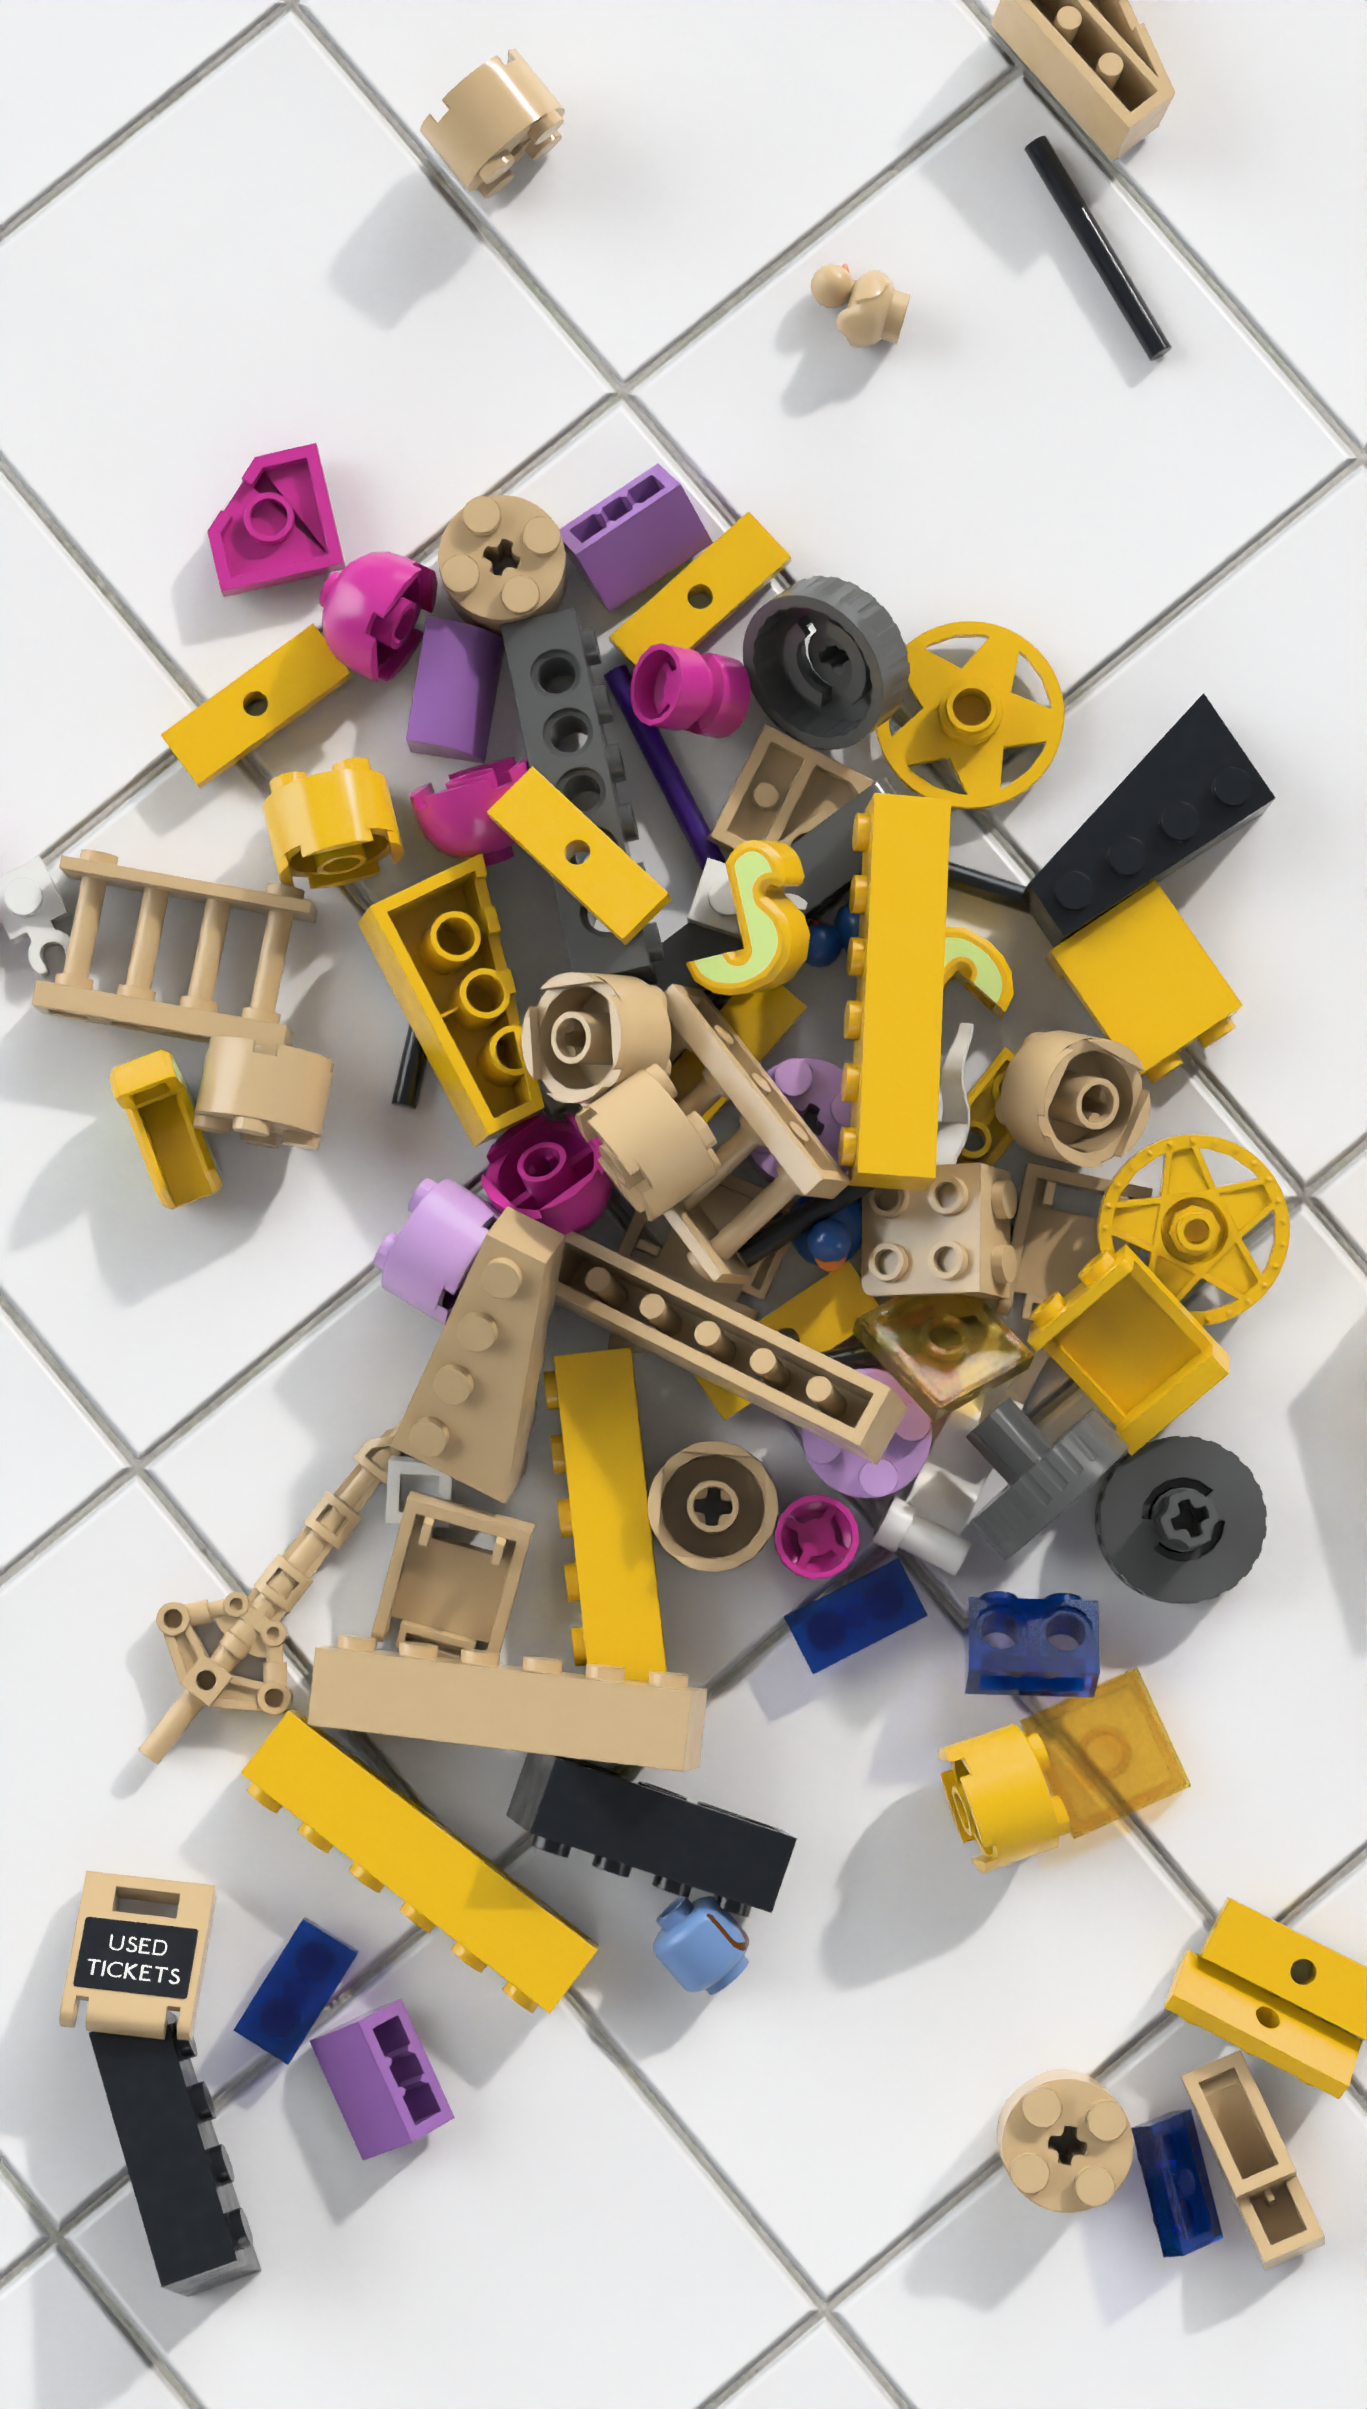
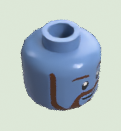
(701, 1944)

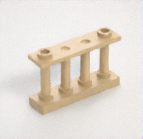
(135, 1003)
(766, 1121)

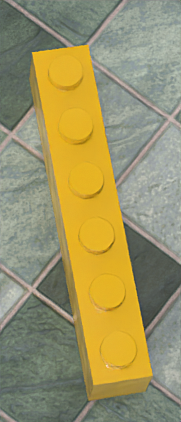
(897, 992)
(606, 1512)
(420, 1861)

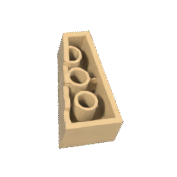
(484, 1373)

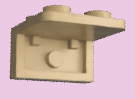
(942, 1237)

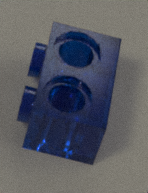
(1032, 1663)

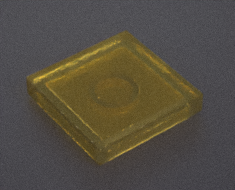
(942, 1348)
(1107, 1752)

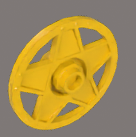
(974, 716)
(1198, 1226)

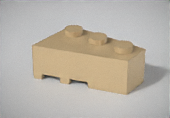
(1092, 63)

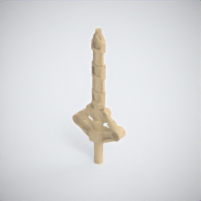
(253, 1621)

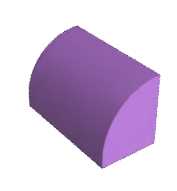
(634, 537)
(454, 690)
(382, 2080)

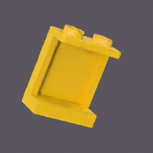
(1147, 981)
(1129, 1345)

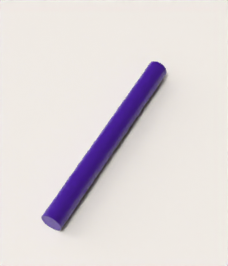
(665, 771)

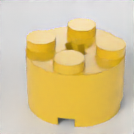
(331, 824)
(1002, 1796)

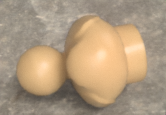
(873, 306)

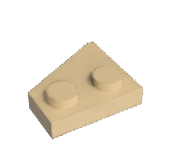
(783, 792)

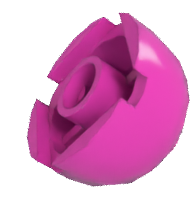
(374, 612)
(458, 816)
(548, 1174)

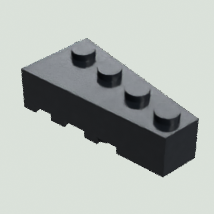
(1159, 818)
(650, 1831)
(175, 2161)

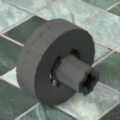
(852, 649)
(1039, 1474)
(1226, 1525)

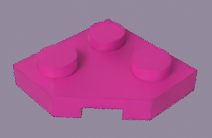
(276, 524)

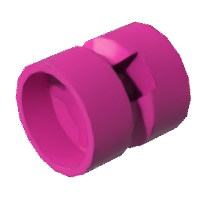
(690, 691)
(816, 1537)

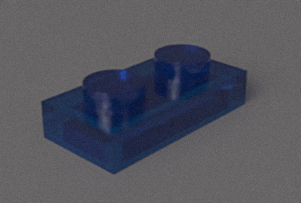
(855, 1616)
(296, 1990)
(1177, 2183)

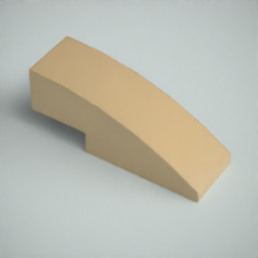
(1253, 2160)

